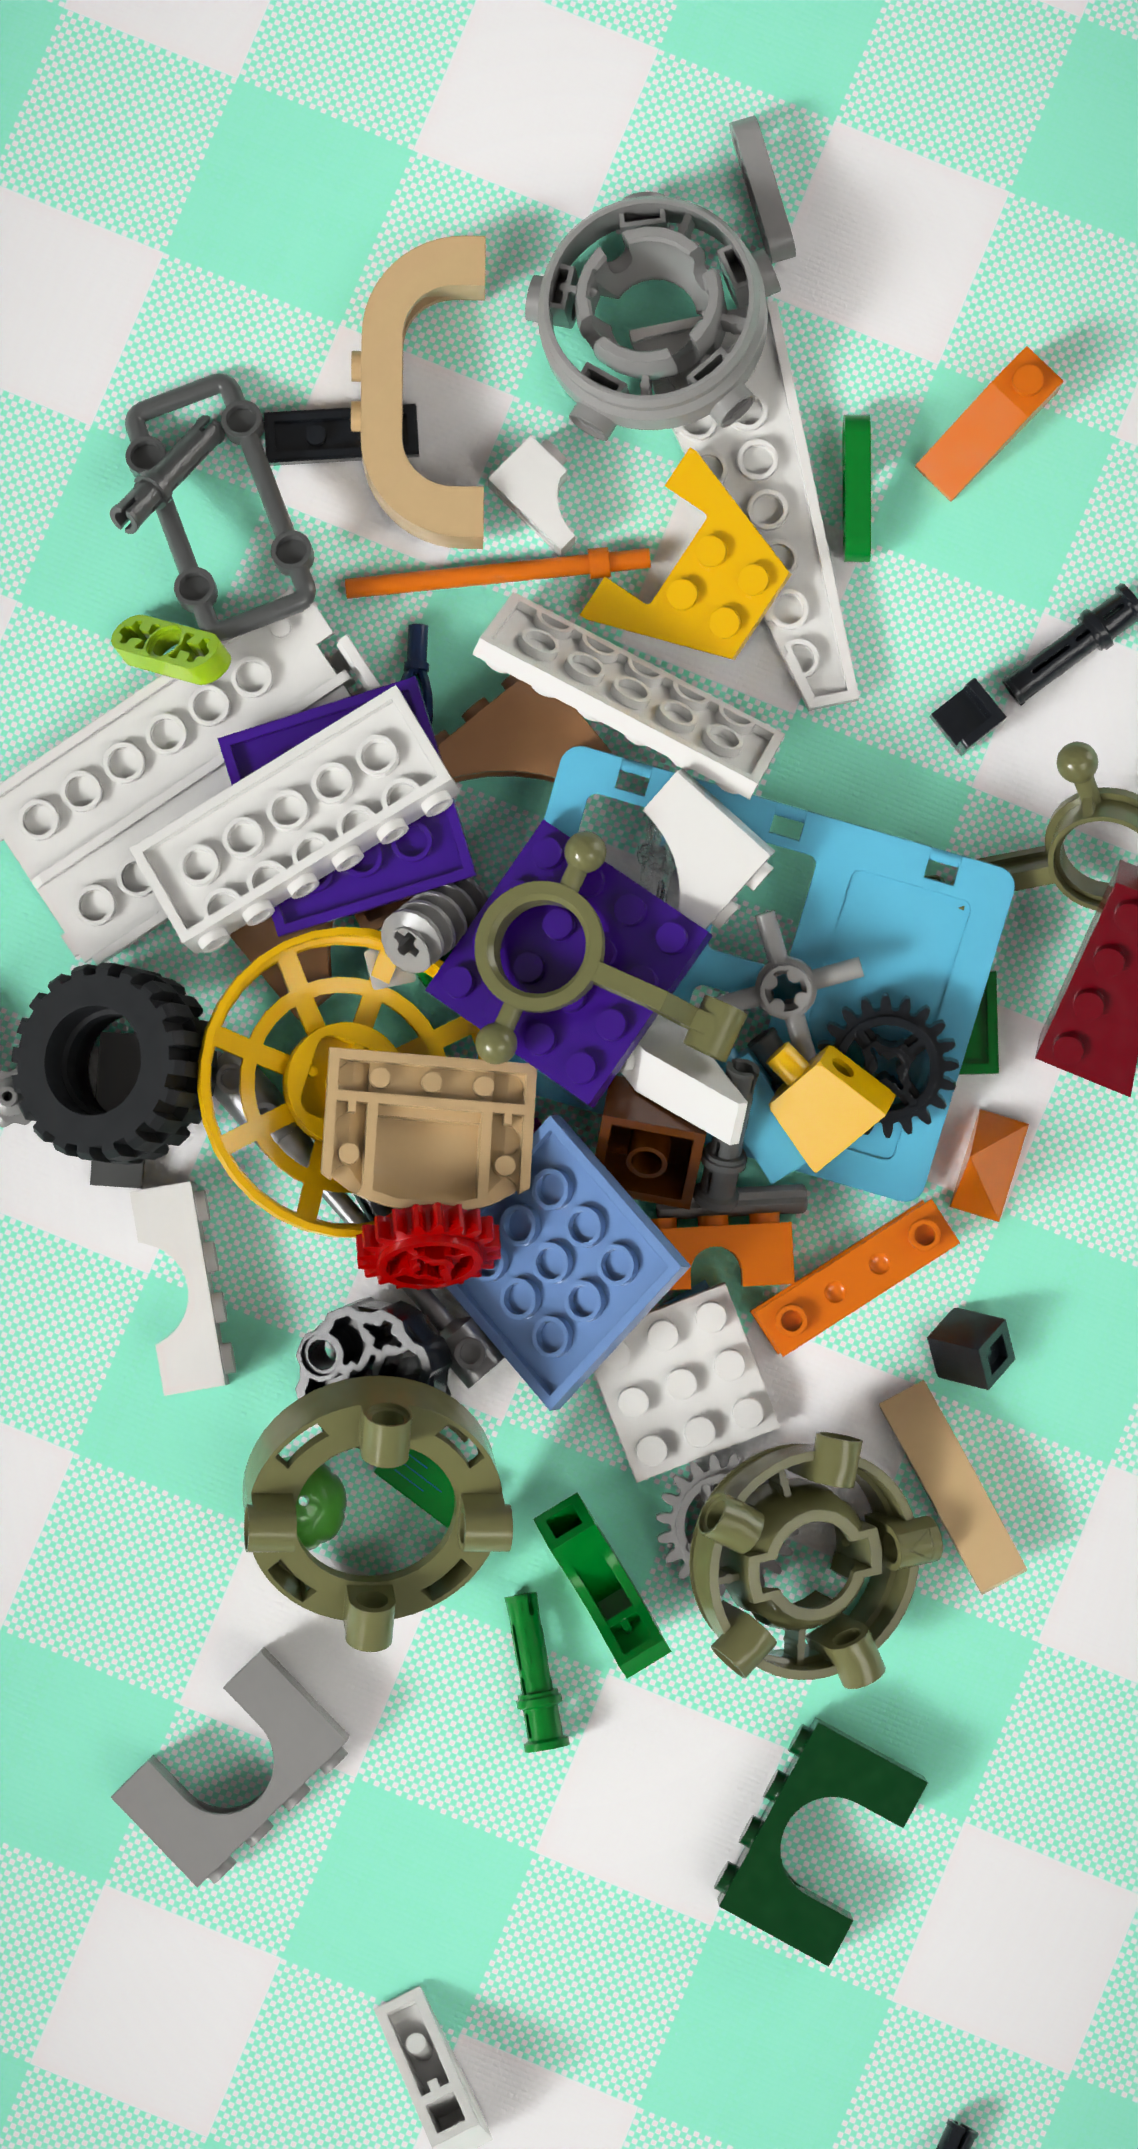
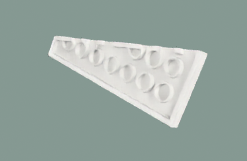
(771, 479)

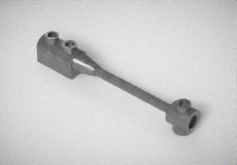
(468, 1345)

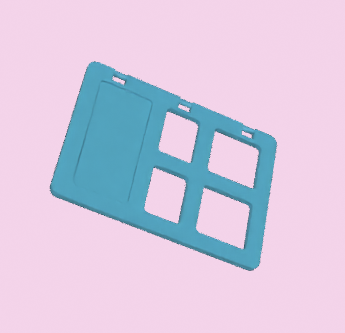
(861, 903)

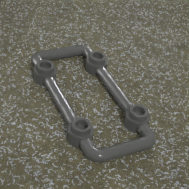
(290, 549)

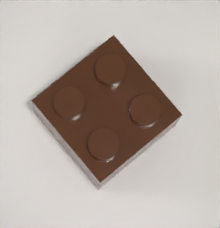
(648, 1147)

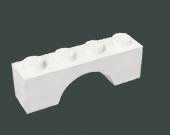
(194, 1353)

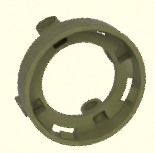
(385, 1421)

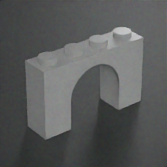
(203, 1835)

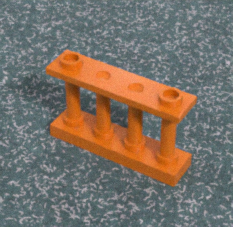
(854, 1277)

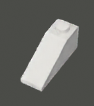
(685, 1081)
(432, 2073)

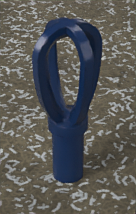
(417, 662)

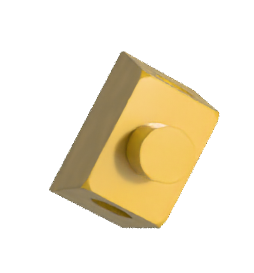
(825, 1102)

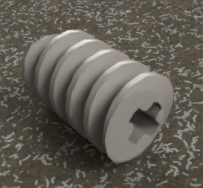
(431, 924)

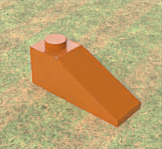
(990, 423)

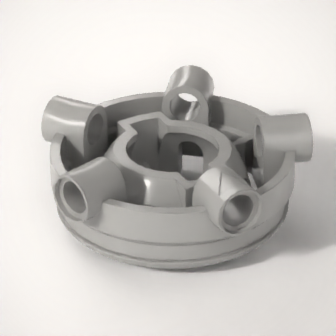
(654, 254)

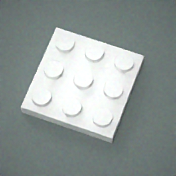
(685, 1385)

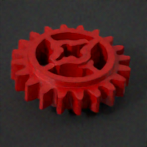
(428, 1246)

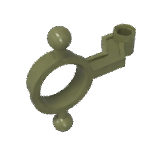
(1049, 863)
(710, 1027)

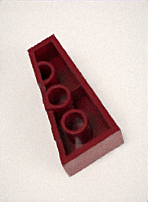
(1096, 1010)

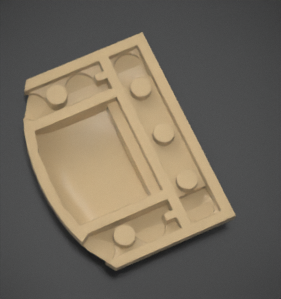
(427, 1128)

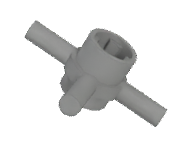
(779, 963)

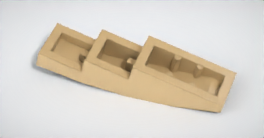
(953, 1487)

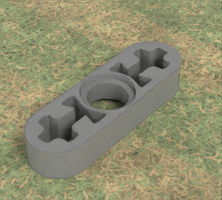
(762, 189)

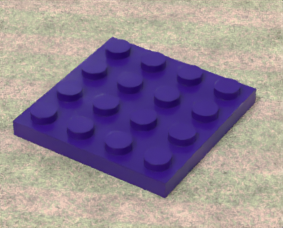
(423, 859)
(543, 951)

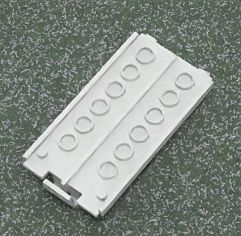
(148, 765)

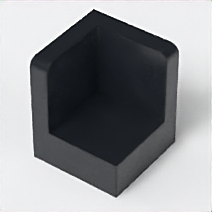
(968, 717)
(971, 1348)

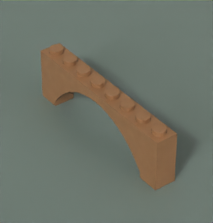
(504, 738)

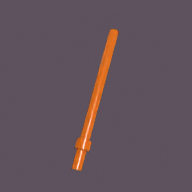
(597, 563)

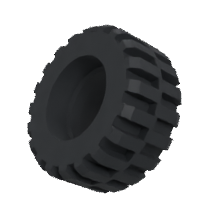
(57, 1054)

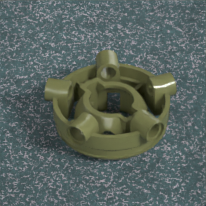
(748, 1526)

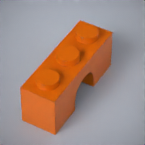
(760, 1247)

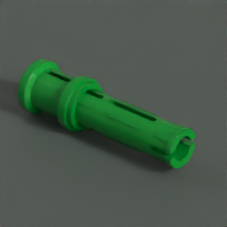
(538, 1697)

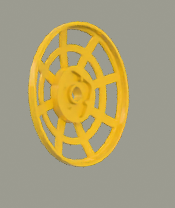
(307, 1065)

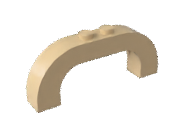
(420, 278)

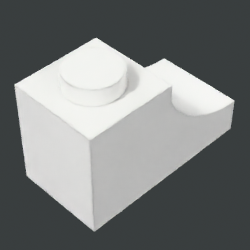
(530, 488)

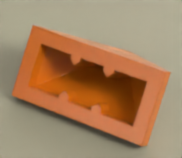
(989, 1165)

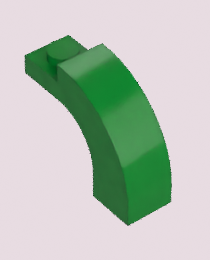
(602, 1585)

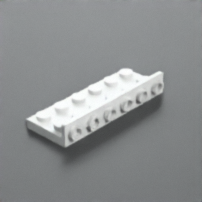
(629, 695)
(295, 822)

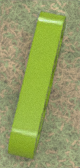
(179, 663)

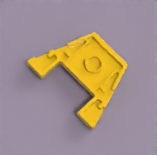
(716, 586)

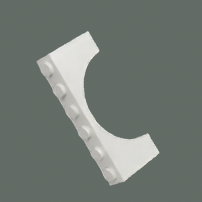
(710, 849)

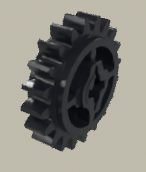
(923, 1037)

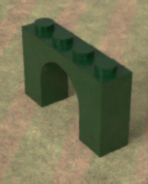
(822, 1767)

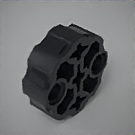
(366, 1339)

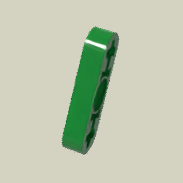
(856, 488)

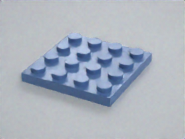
(571, 1270)

